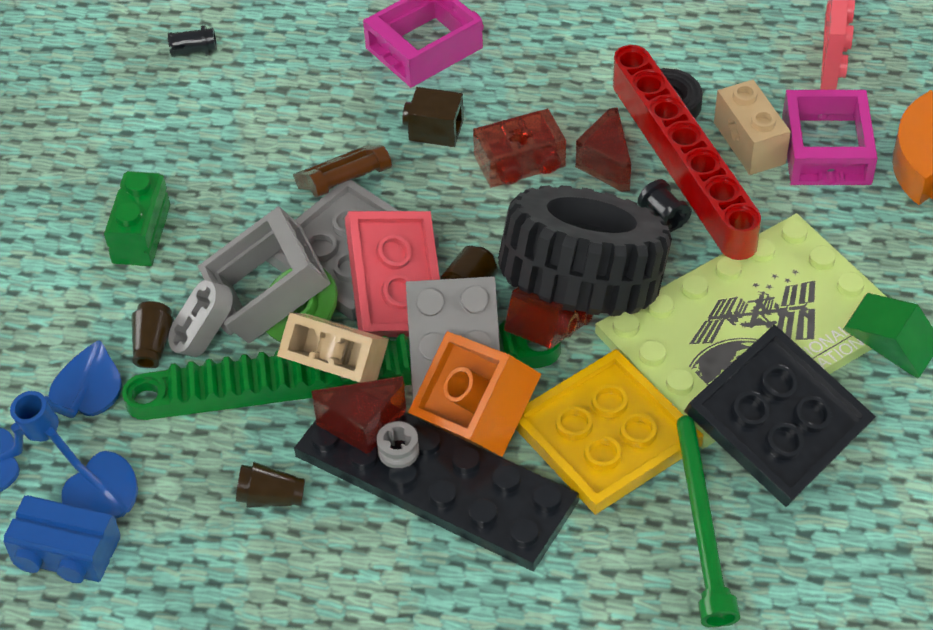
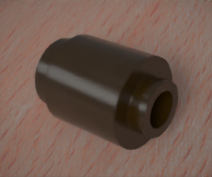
(472, 263)

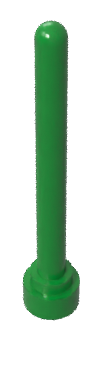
(717, 604)

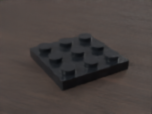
(779, 414)

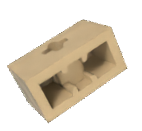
(751, 127)
(332, 347)

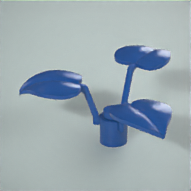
(84, 385)

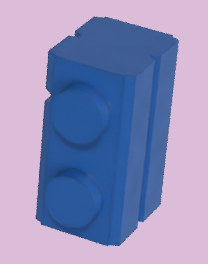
(61, 539)

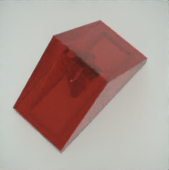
(604, 151)
(360, 410)

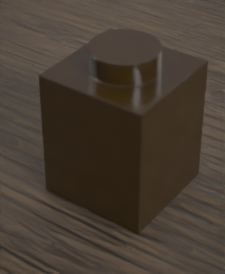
(434, 116)

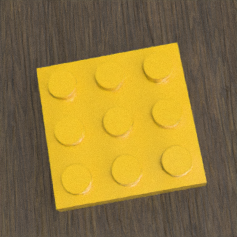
(604, 430)

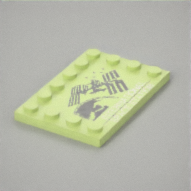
(729, 303)

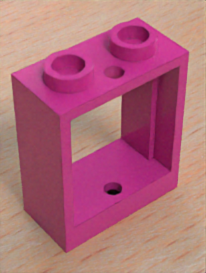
(385, 41)
(811, 164)

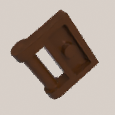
(343, 168)

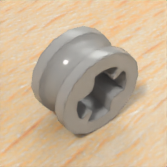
(397, 457)

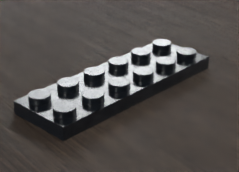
(455, 488)

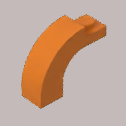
(914, 150)

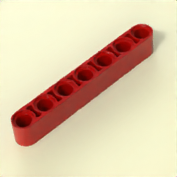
(686, 153)

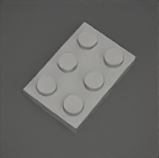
(450, 305)

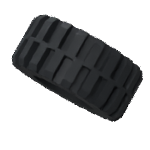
(584, 249)

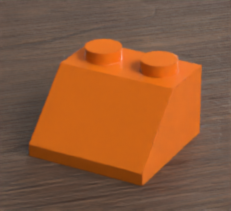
(475, 393)

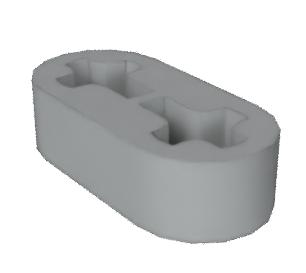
(200, 318)

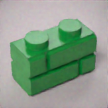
(137, 218)

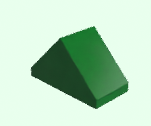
(894, 330)

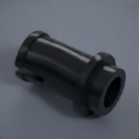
(192, 41)

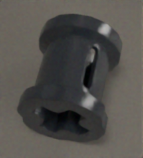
(664, 204)

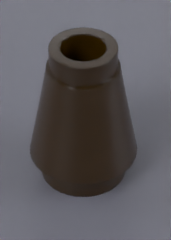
(150, 333)
(268, 487)

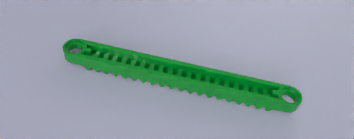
(275, 379)

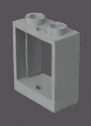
(250, 250)

